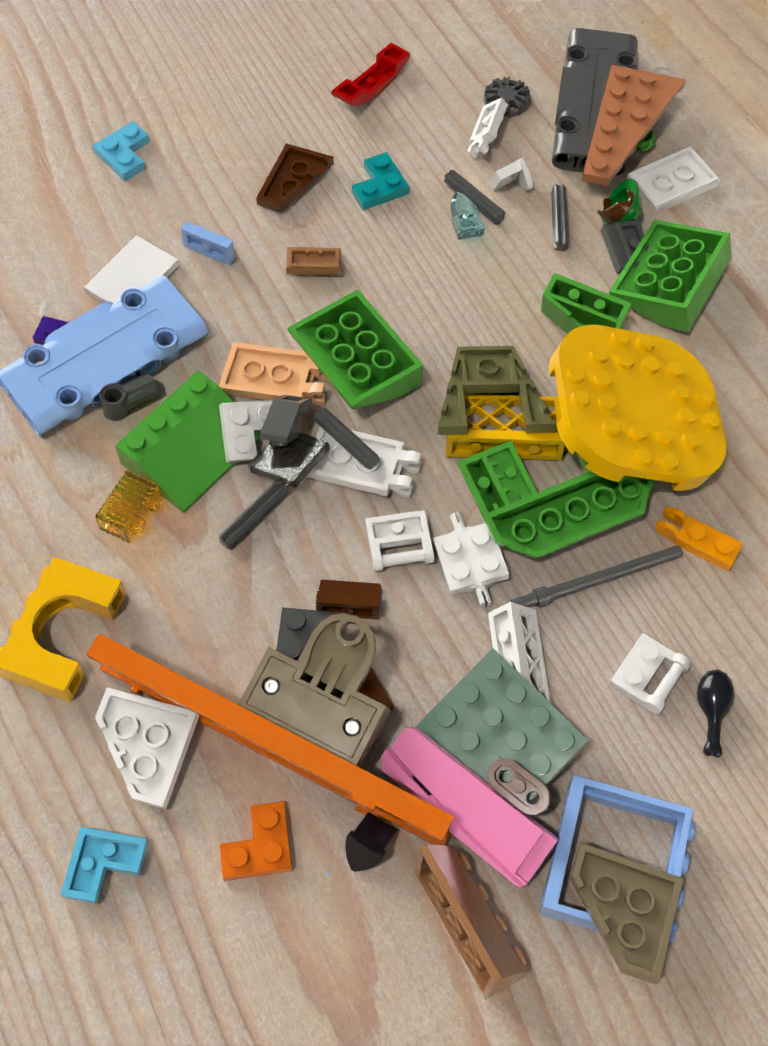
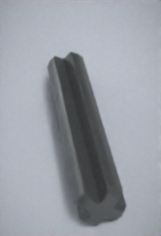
(481, 201)
(559, 217)
(346, 438)
(253, 515)

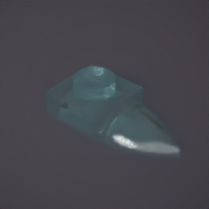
(465, 217)

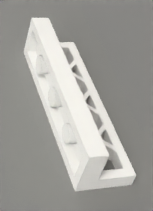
(509, 641)

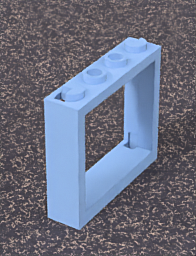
(622, 799)

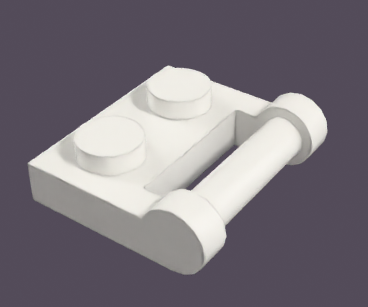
(399, 531)
(640, 668)

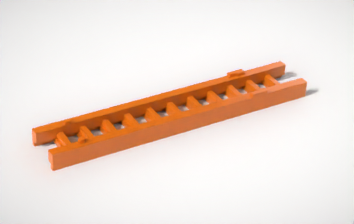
(274, 742)

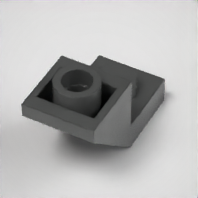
(283, 419)

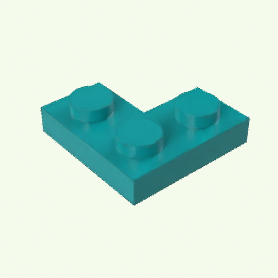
(384, 185)

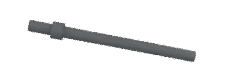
(544, 595)

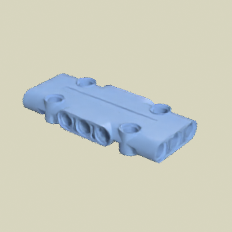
(99, 349)

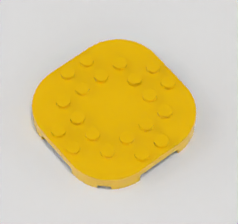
(637, 407)

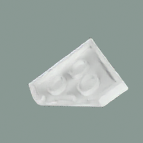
(146, 742)

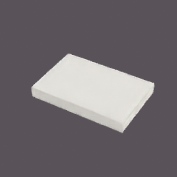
(674, 179)
(131, 268)

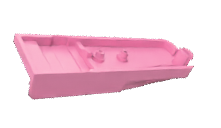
(482, 816)

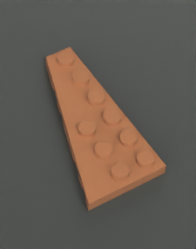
(626, 115)

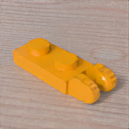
(699, 538)

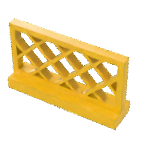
(528, 445)

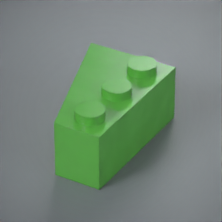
(576, 305)

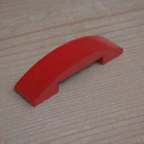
(375, 79)

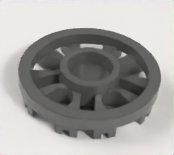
(510, 93)

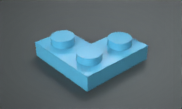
(119, 148)
(93, 855)

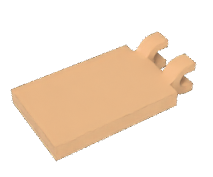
(270, 373)

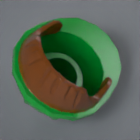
(622, 204)

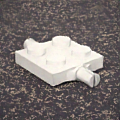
(470, 559)

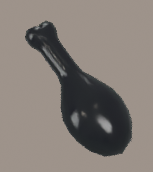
(715, 699)

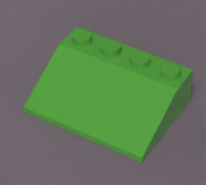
(673, 273)
(358, 352)
(181, 443)

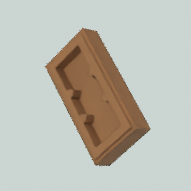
(313, 261)

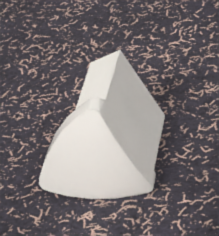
(515, 172)

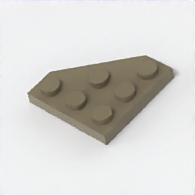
(629, 907)

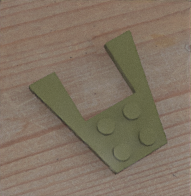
(491, 371)

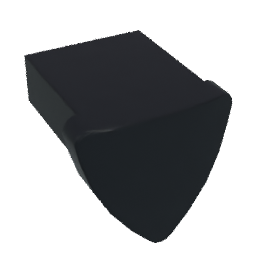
(368, 843)

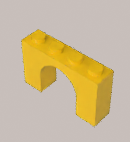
(60, 588)

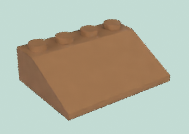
(468, 918)

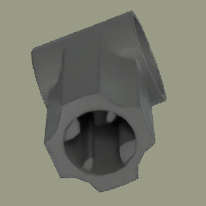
(118, 398)

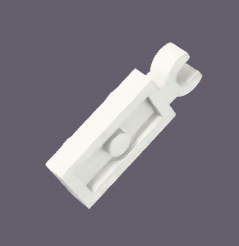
(487, 127)

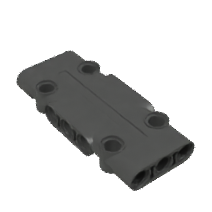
(582, 88)

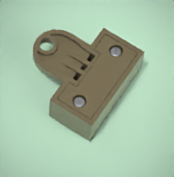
(321, 691)

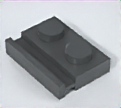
(622, 241)

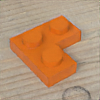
(266, 852)

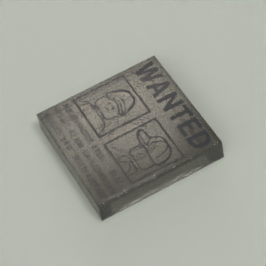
(291, 462)

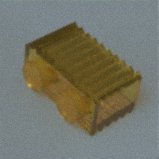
(129, 506)

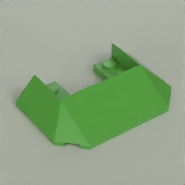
(553, 517)

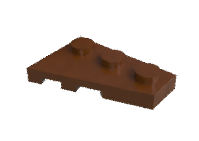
(291, 176)

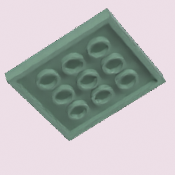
(502, 716)

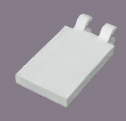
(345, 470)

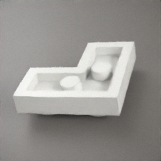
(238, 426)

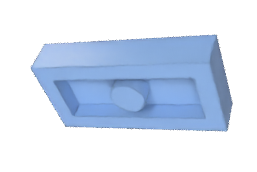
(208, 243)

